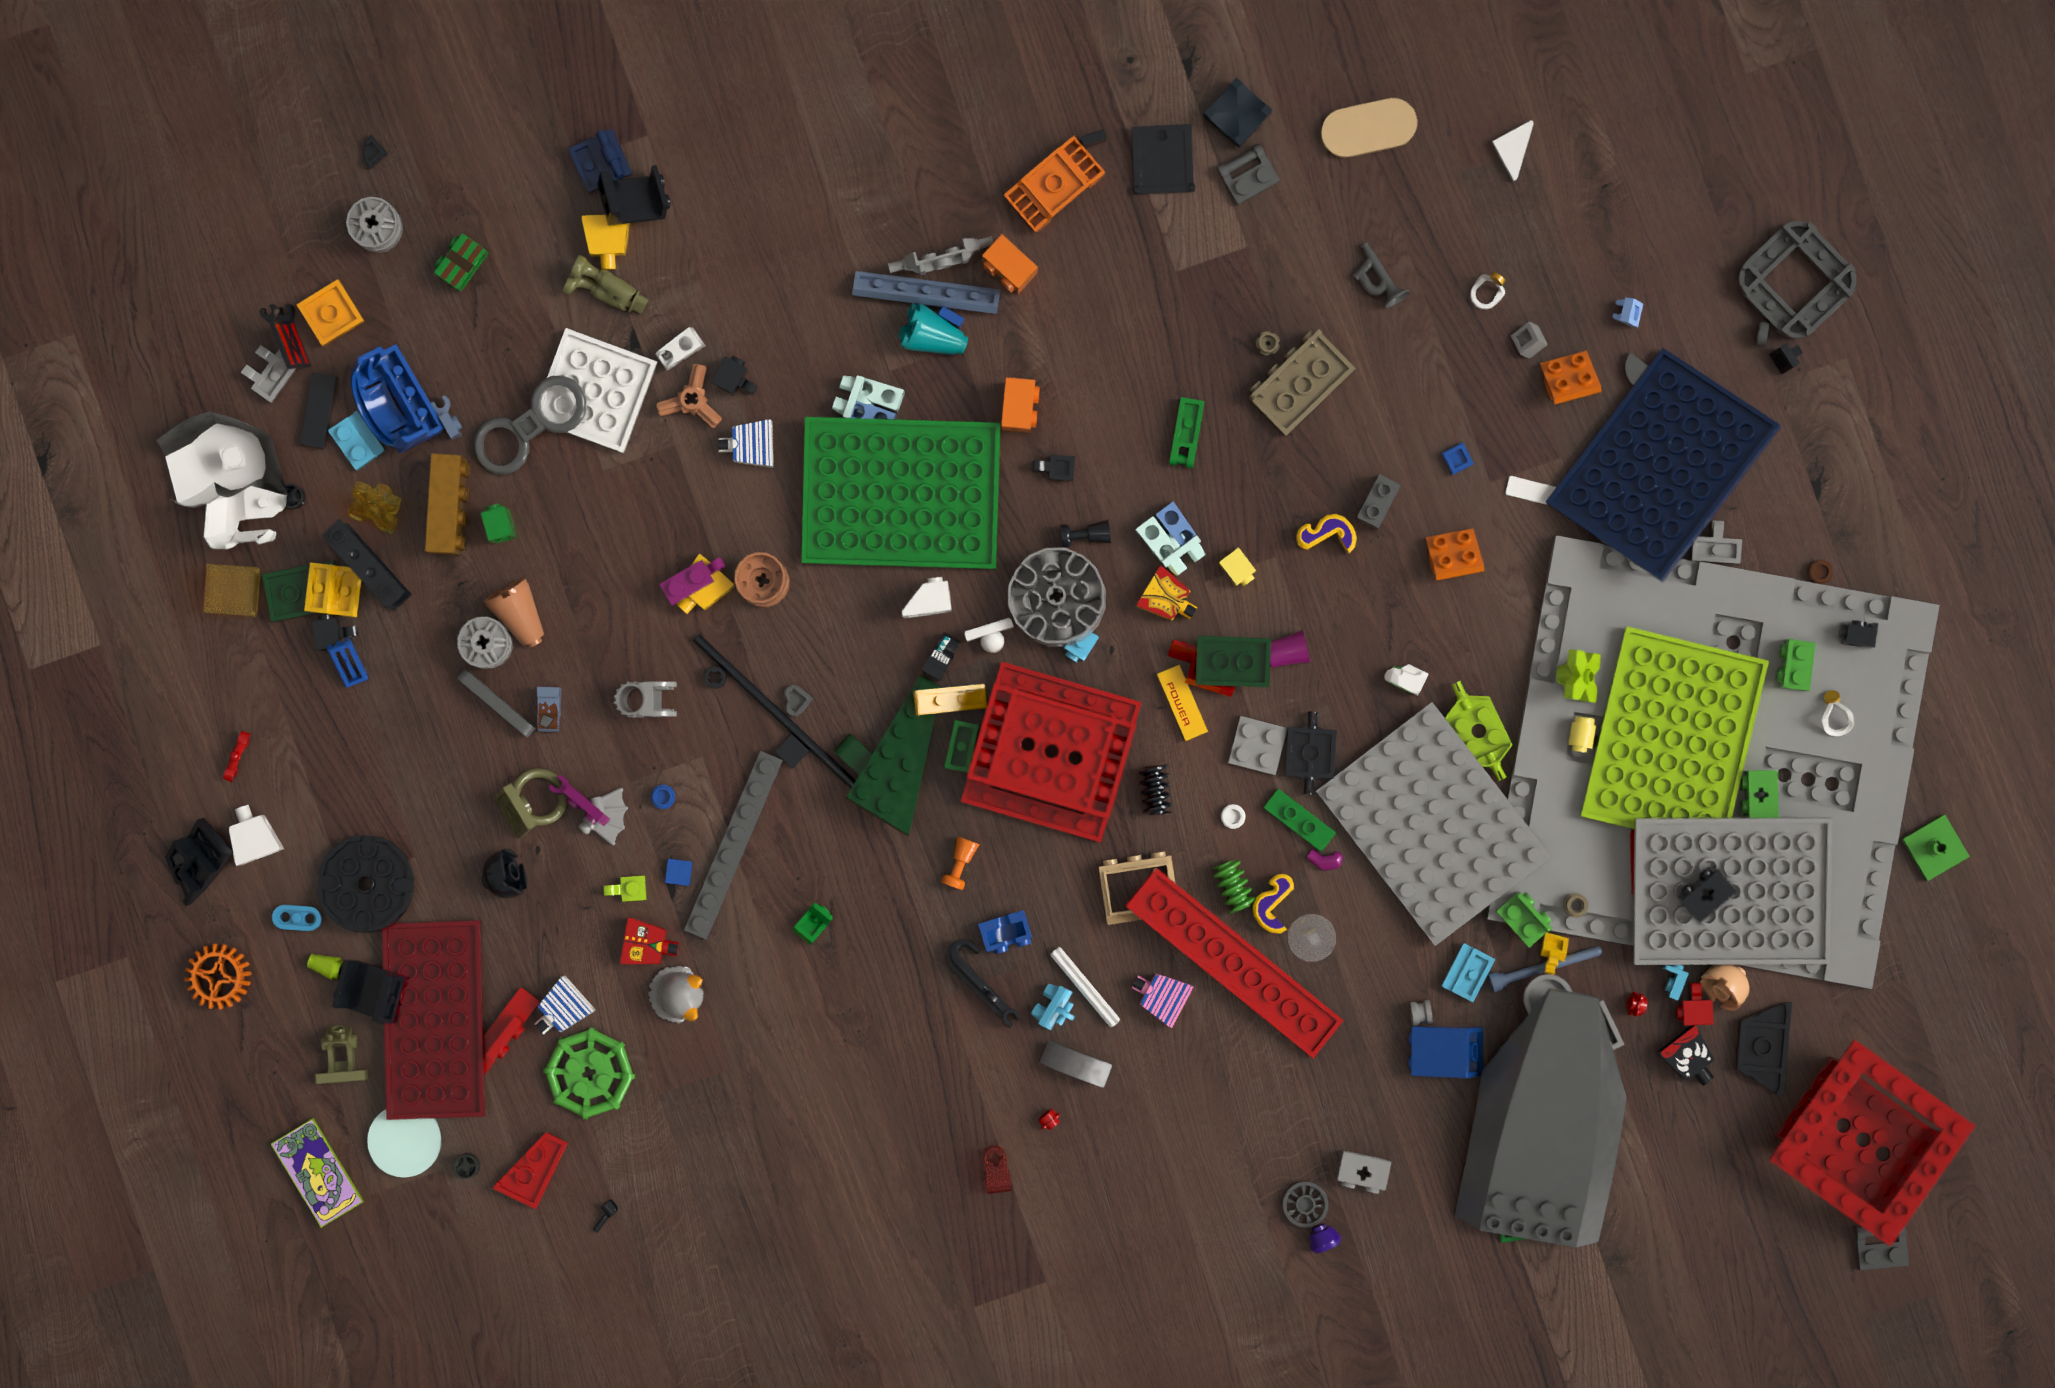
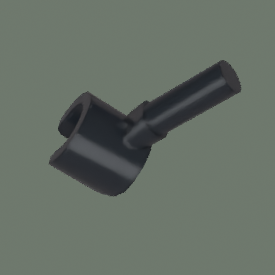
(610, 1209)

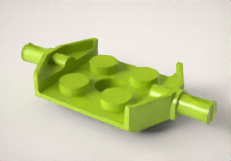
(1480, 710)

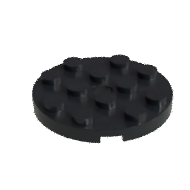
(341, 878)

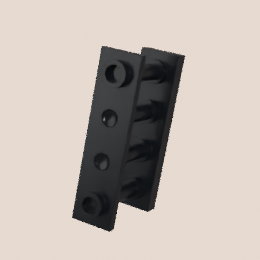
(366, 565)

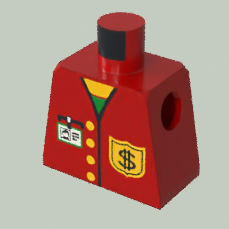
(646, 943)

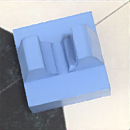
(1630, 313)

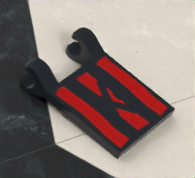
(287, 336)

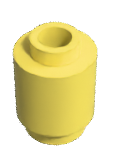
(1582, 734)

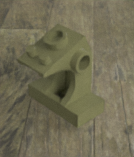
(341, 1070)

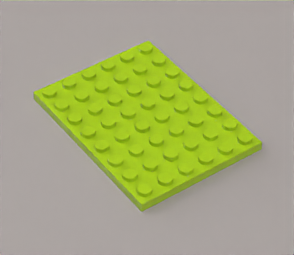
(1673, 731)

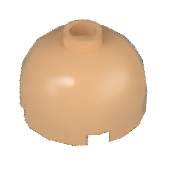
(1727, 984)

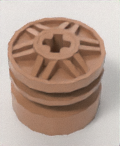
(756, 567)

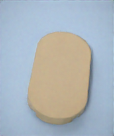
(1369, 127)

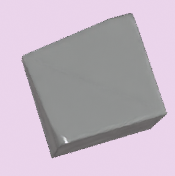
(1529, 340)

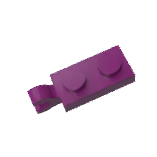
(690, 580)
(577, 800)

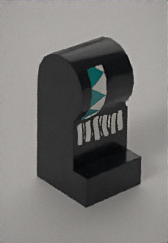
(941, 656)

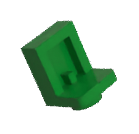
(812, 923)

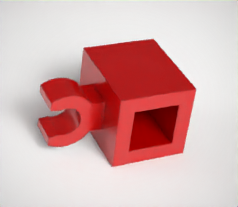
(1696, 1010)

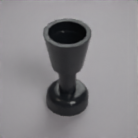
(1095, 532)

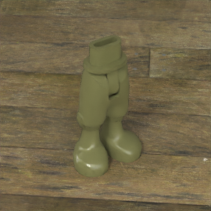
(604, 287)

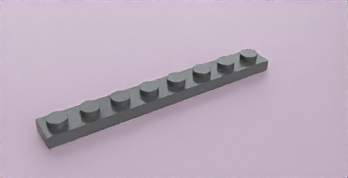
(733, 845)

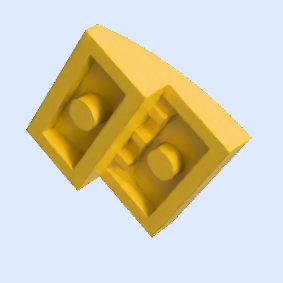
(332, 590)

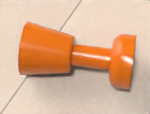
(963, 854)

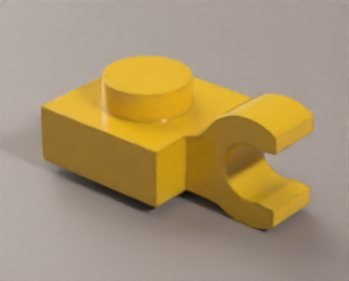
(1555, 949)

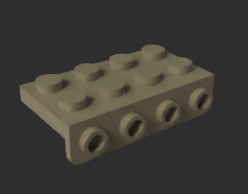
(1300, 382)

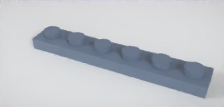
(926, 292)

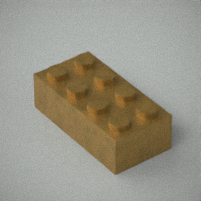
(446, 505)

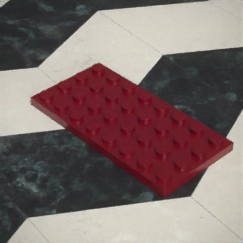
(438, 1026)

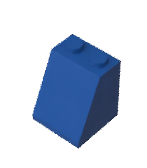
(1446, 1051)

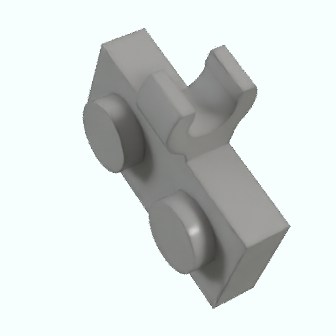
(1716, 547)

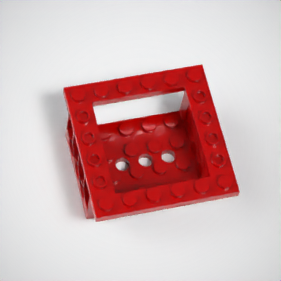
(1083, 787)
(1849, 1176)

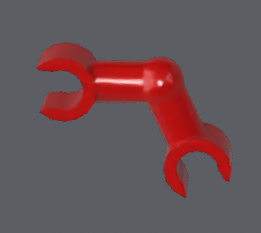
(235, 756)

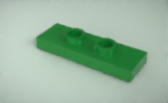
(1299, 820)

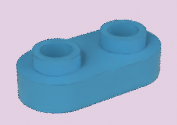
(297, 917)

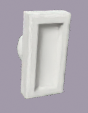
(990, 634)

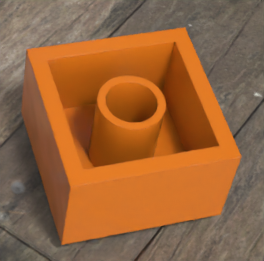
(1009, 264)
(1018, 405)

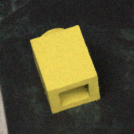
(1237, 568)

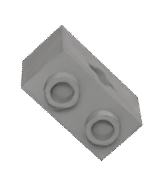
(1377, 1168)

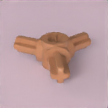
(693, 388)

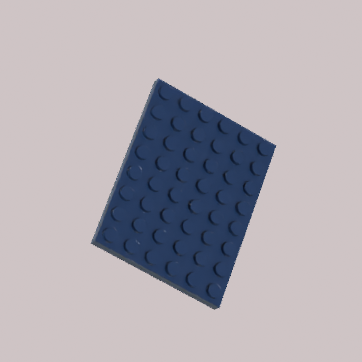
(1663, 464)

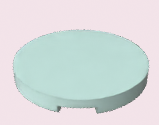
(404, 1145)

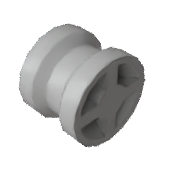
(1420, 1012)

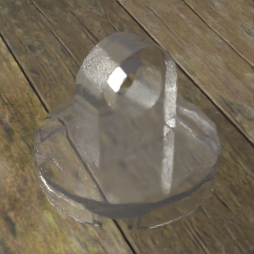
(1311, 937)

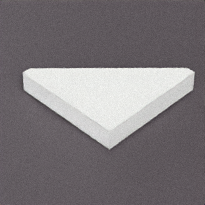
(1512, 148)

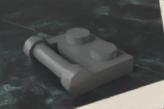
(1252, 181)
(1880, 1254)

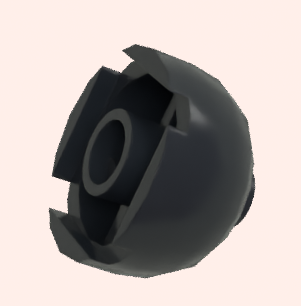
(503, 875)

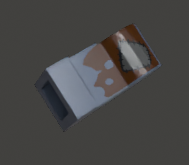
(548, 709)

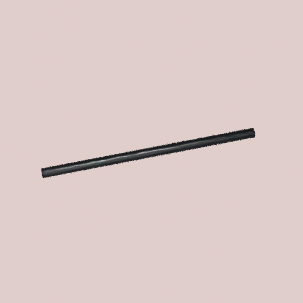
(774, 710)

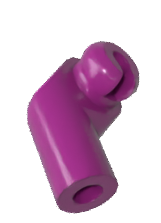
(1325, 862)

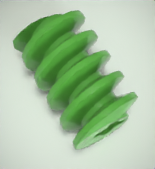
(1234, 885)

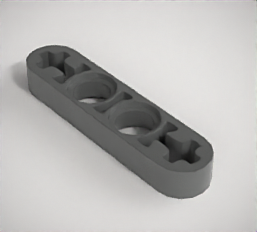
(495, 702)

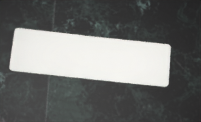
(1529, 490)

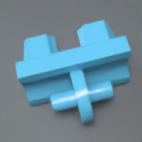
(1058, 1008)

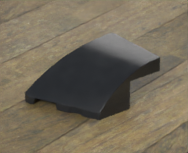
(197, 859)

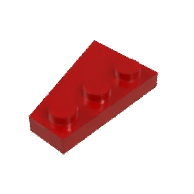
(533, 1172)

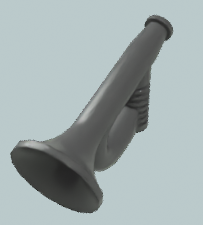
(1393, 293)

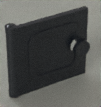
(1162, 163)

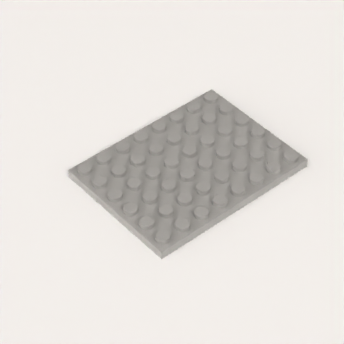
(1433, 824)
(1771, 861)

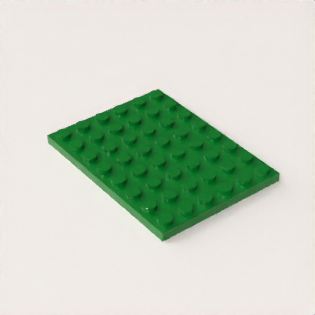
(900, 492)

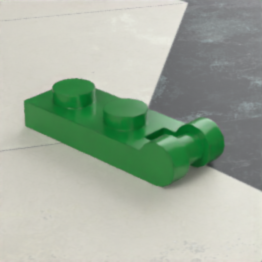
(1187, 431)

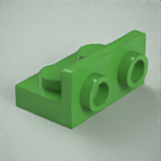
(1796, 664)
(1524, 918)

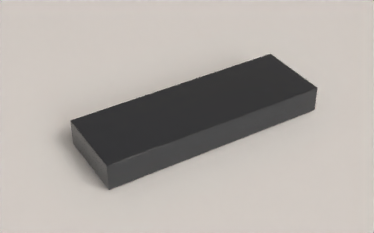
(318, 410)

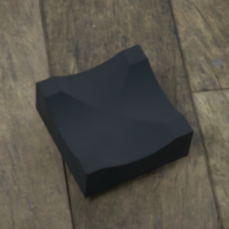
(1237, 113)

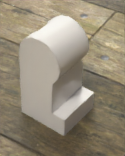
(680, 348)

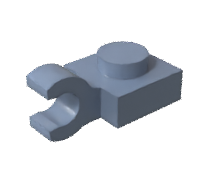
(450, 423)

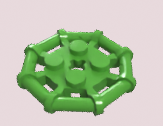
(582, 1085)

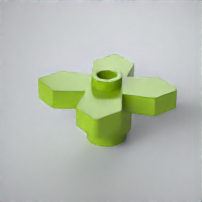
(1579, 675)

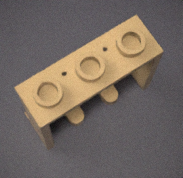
(1133, 863)

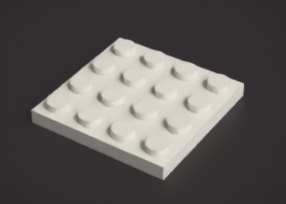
(611, 381)

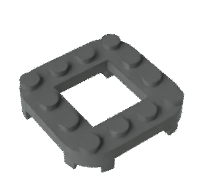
(1821, 255)

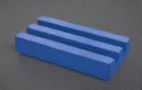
(341, 647)

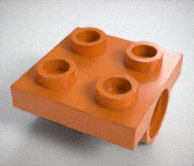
(1570, 377)
(1454, 554)

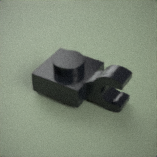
(1059, 467)

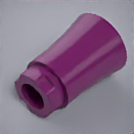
(1289, 650)

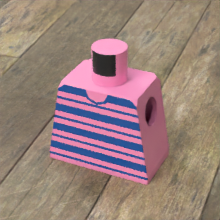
(1163, 996)

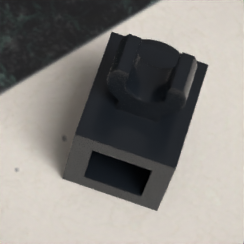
(731, 376)
(329, 631)

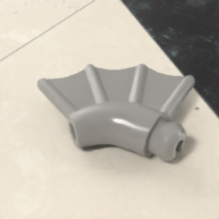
(612, 806)

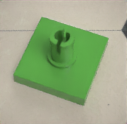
(1935, 847)

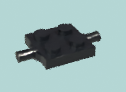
(1310, 752)

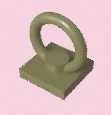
(517, 809)

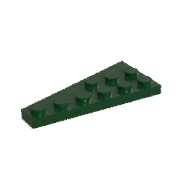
(894, 771)

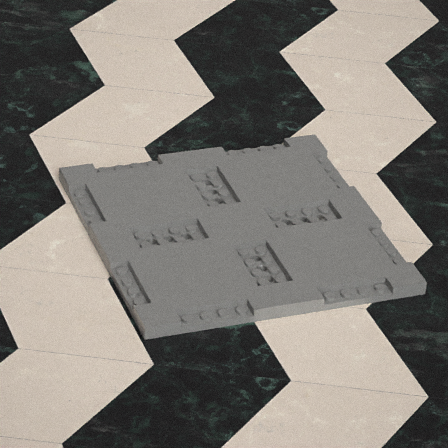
(1585, 608)

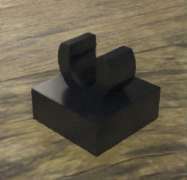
(1786, 358)

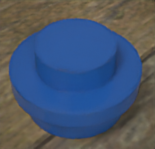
(663, 796)

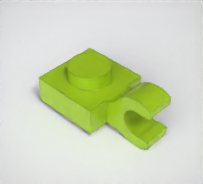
(631, 888)

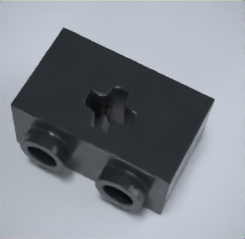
(1719, 890)

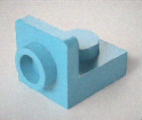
(1081, 649)
(1675, 985)

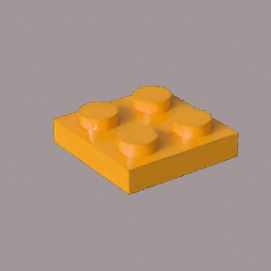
(330, 313)

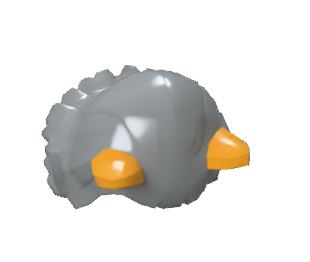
(676, 994)

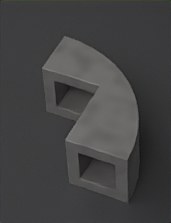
(1075, 1064)

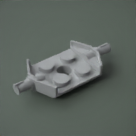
(932, 262)

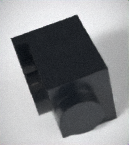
(1859, 634)

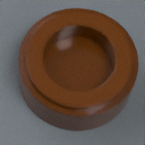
(1820, 572)

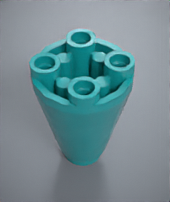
(930, 333)

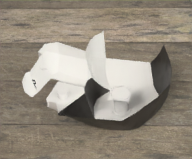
(230, 471)

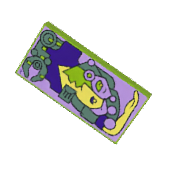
(317, 1172)

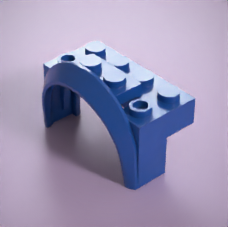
(380, 410)

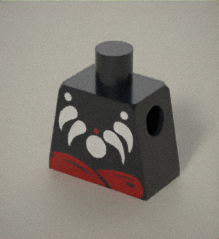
(1688, 1055)

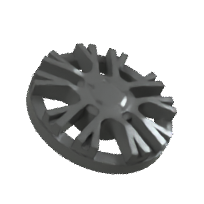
(1305, 1204)

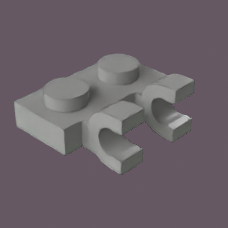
(272, 378)

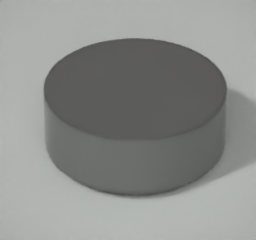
(1762, 334)

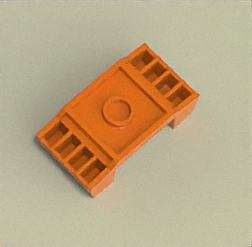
(1054, 183)

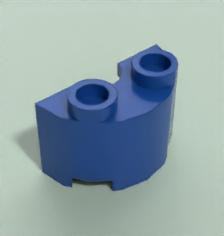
(1005, 931)

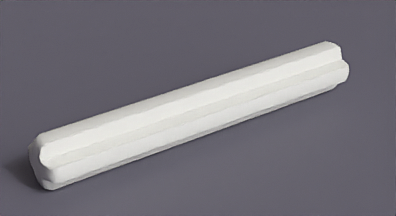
(1085, 987)

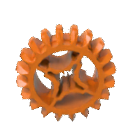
(215, 987)

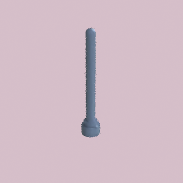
(1500, 980)

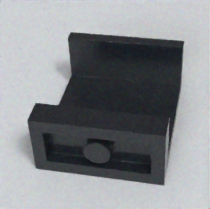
(633, 198)
(368, 990)

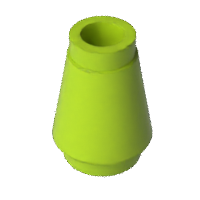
(325, 965)

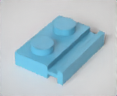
(356, 441)
(1468, 972)

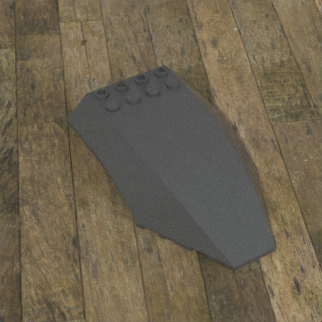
(1546, 1127)

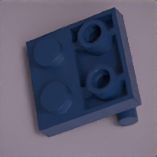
(599, 155)

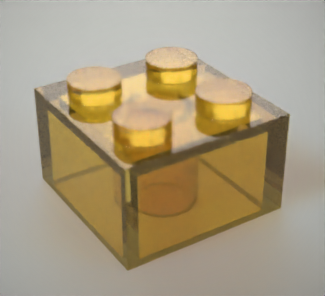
(231, 590)

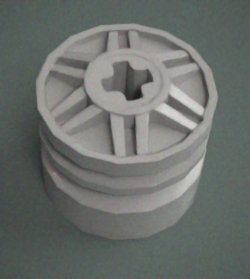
(379, 237)
(496, 651)

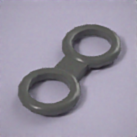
(530, 425)

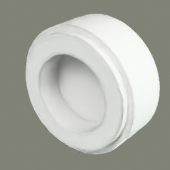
(1233, 816)

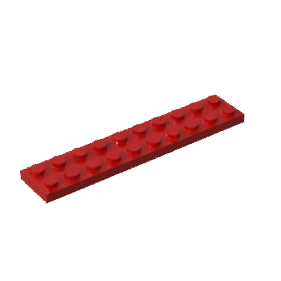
(1234, 962)

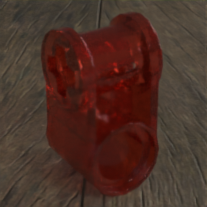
(996, 1174)

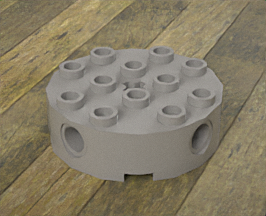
(1035, 585)

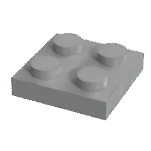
(1257, 745)

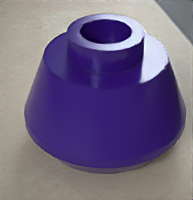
(1323, 1238)

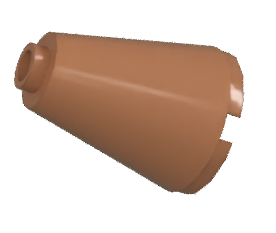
(517, 611)

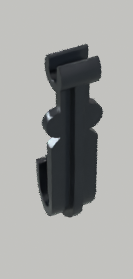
(977, 984)

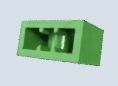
(1767, 783)

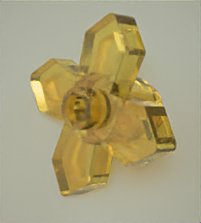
(375, 504)

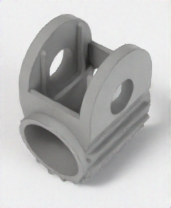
(651, 699)

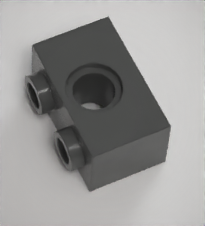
(1377, 502)

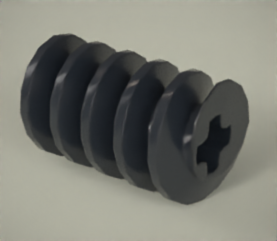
(1155, 790)

